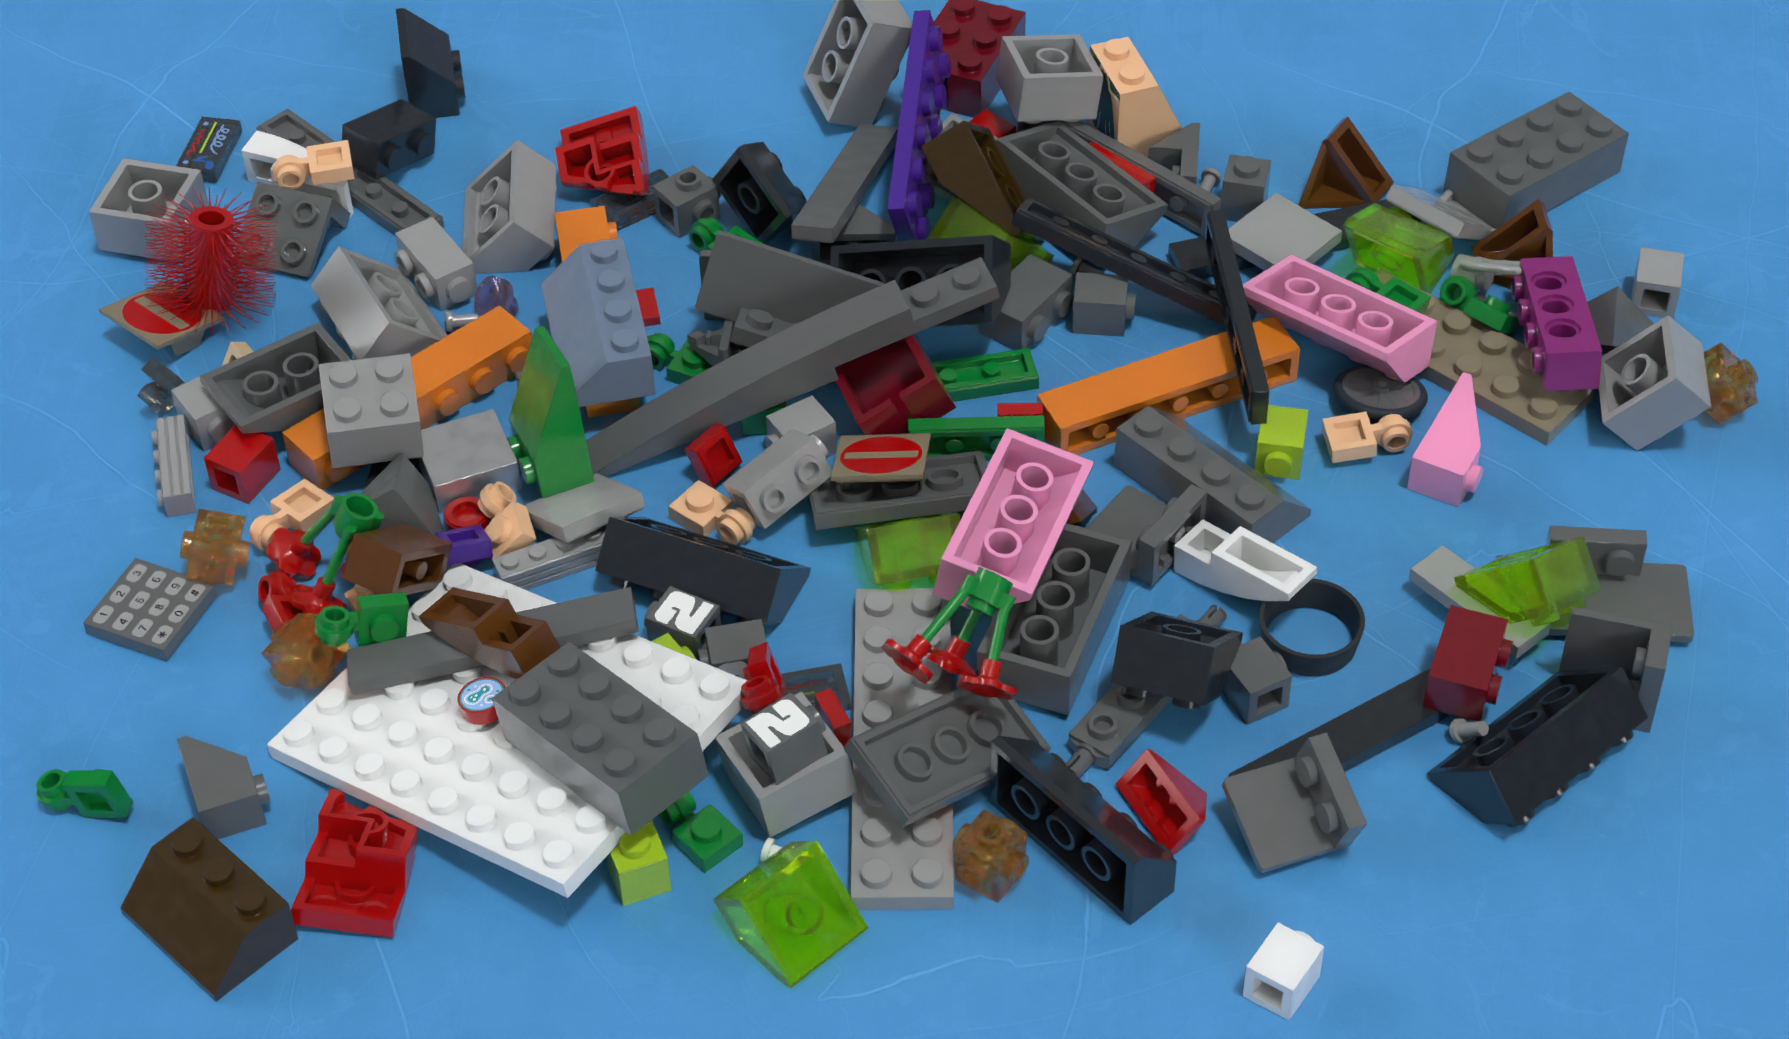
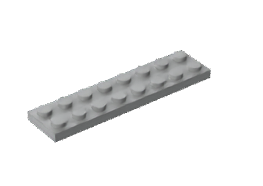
(891, 863)

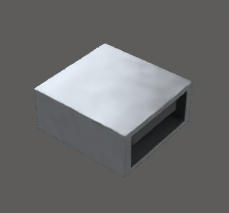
(466, 457)

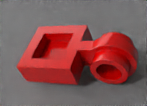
(275, 594)
(763, 679)

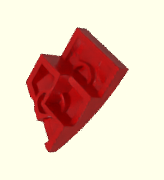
(606, 154)
(356, 870)

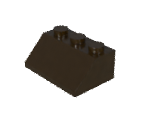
(208, 910)

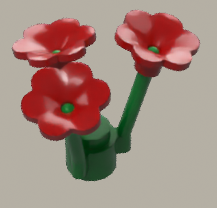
(297, 555)
(986, 594)

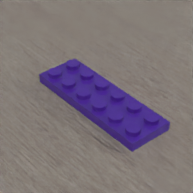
(919, 123)

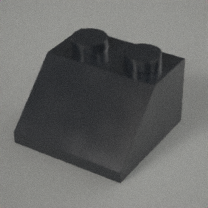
(429, 66)
(759, 191)
(1174, 659)

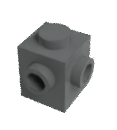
(685, 199)

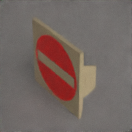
(156, 329)
(881, 458)

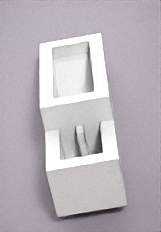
(265, 149)
(1240, 564)

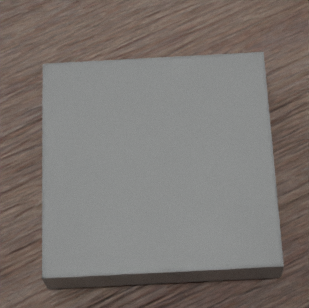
(1438, 213)
(1281, 230)
(584, 508)

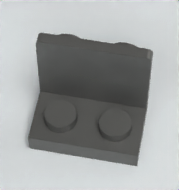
(300, 227)
(1151, 526)
(1613, 640)
(1295, 806)

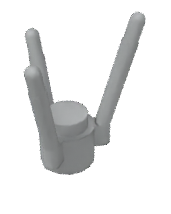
(1482, 271)

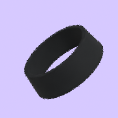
(1323, 596)

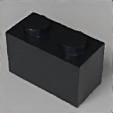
(390, 138)

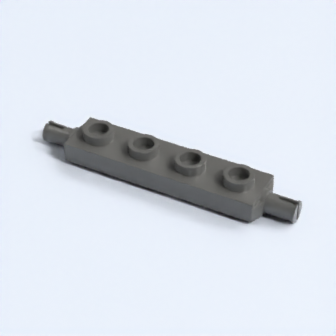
(1119, 719)

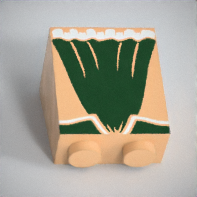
(1130, 99)

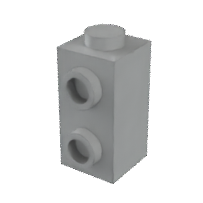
(435, 264)
(780, 477)

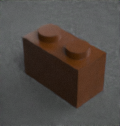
(397, 560)

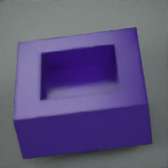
(468, 545)

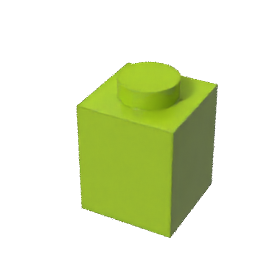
(1282, 442)
(639, 865)

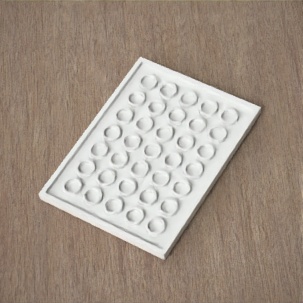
(463, 780)

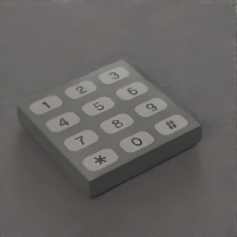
(150, 609)

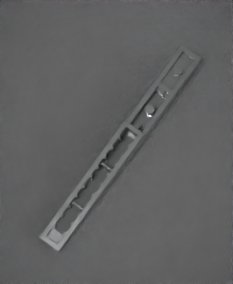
(788, 364)

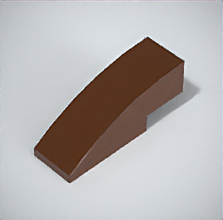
(490, 631)

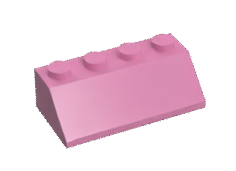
(1344, 317)
(1014, 516)

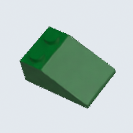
(548, 422)

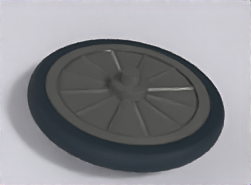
(1378, 395)

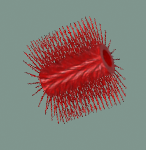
(210, 259)

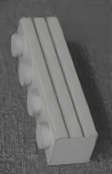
(175, 466)
(548, 560)

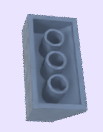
(599, 323)

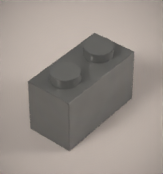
(1034, 302)

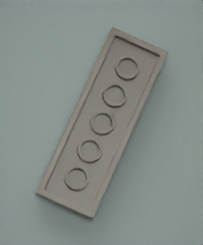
(1499, 372)

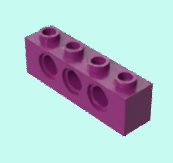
(1557, 324)

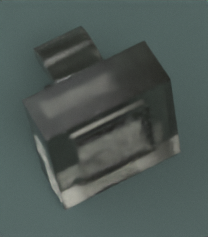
(158, 392)

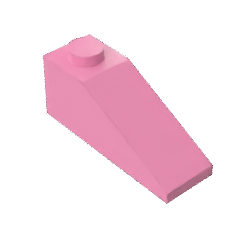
(1449, 453)

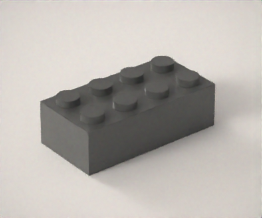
(1534, 157)
(1062, 626)
(601, 737)

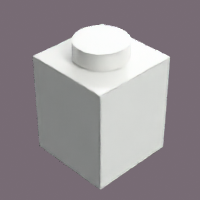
(1283, 971)

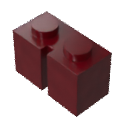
(1466, 664)

